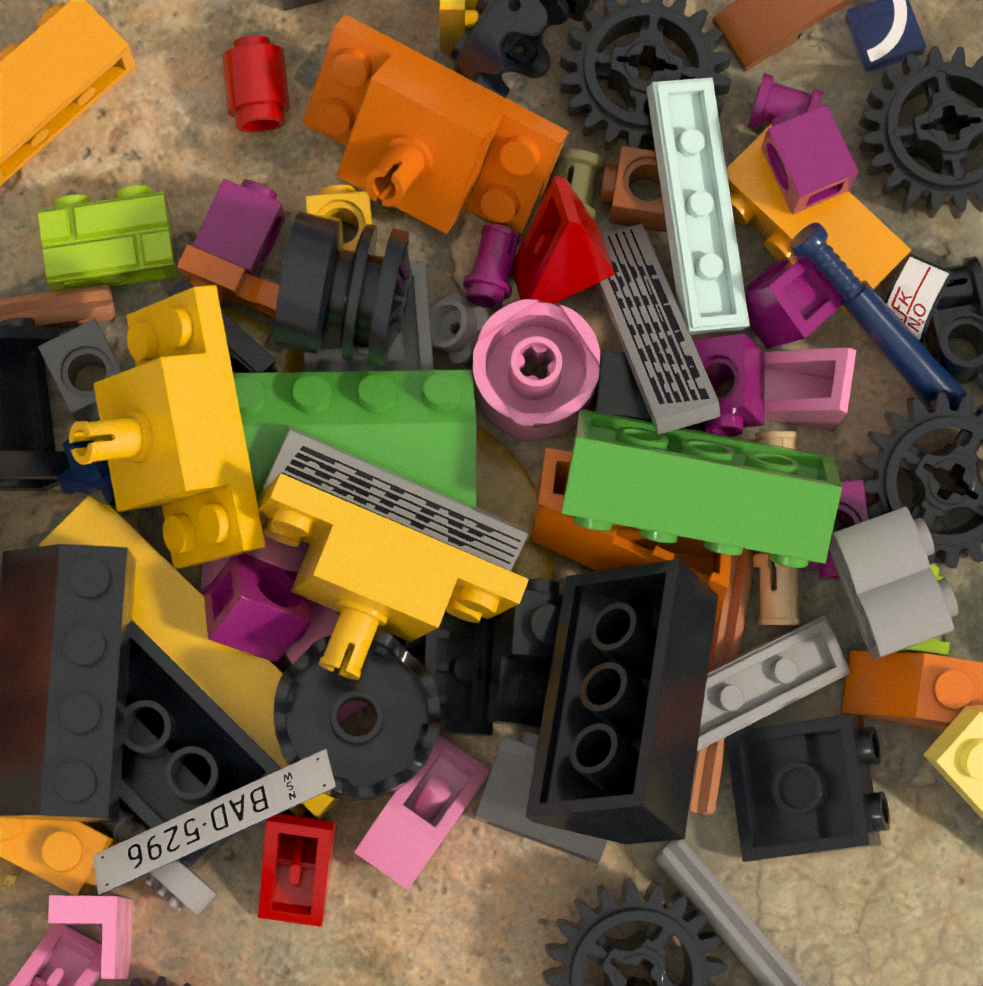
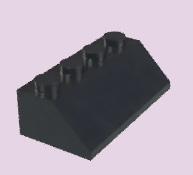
(64, 680)
(624, 704)
(179, 744)

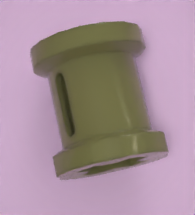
(581, 171)

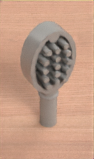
(173, 881)

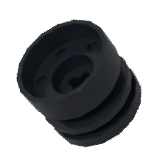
(341, 288)

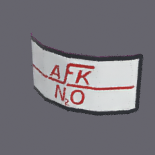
(917, 292)

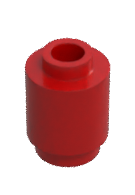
(256, 84)

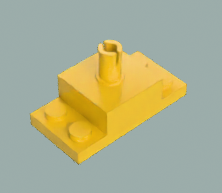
(178, 431)
(378, 572)

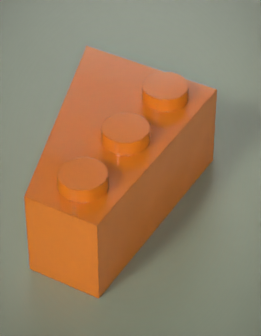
(618, 546)

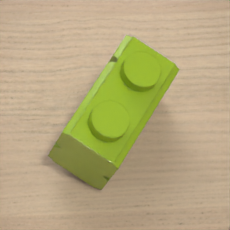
(108, 240)

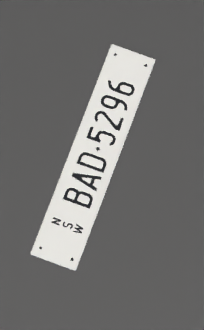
(213, 821)

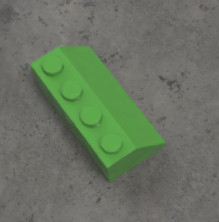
(398, 419)
(702, 489)

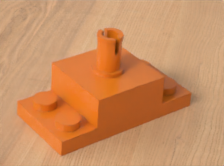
(429, 134)

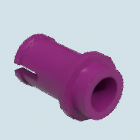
(492, 267)

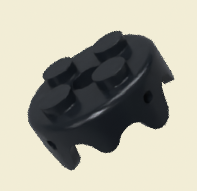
(489, 45)
(405, 713)

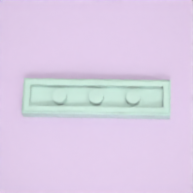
(697, 205)

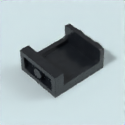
(26, 428)

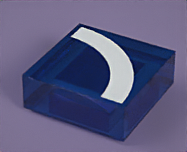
(885, 32)

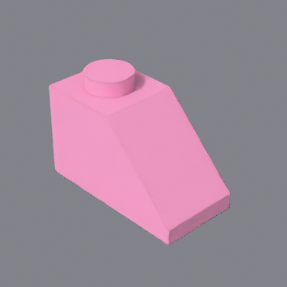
(422, 813)

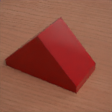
(561, 249)
(296, 869)

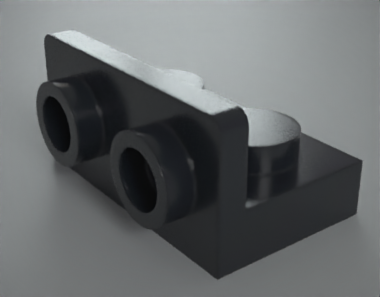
(461, 666)

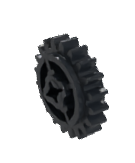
(622, 66)
(900, 143)
(928, 499)
(645, 947)

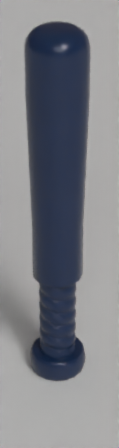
(884, 327)

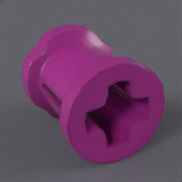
(776, 98)

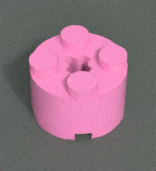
(542, 335)

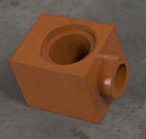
(626, 207)

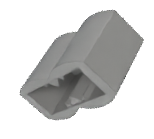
(892, 582)

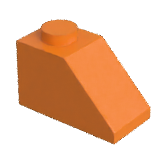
(911, 688)

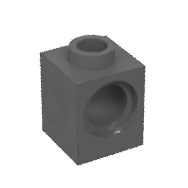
(69, 355)

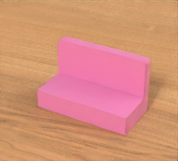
(107, 911)

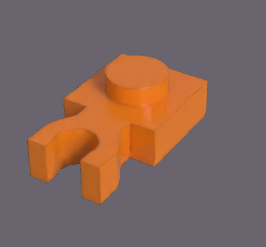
(230, 279)

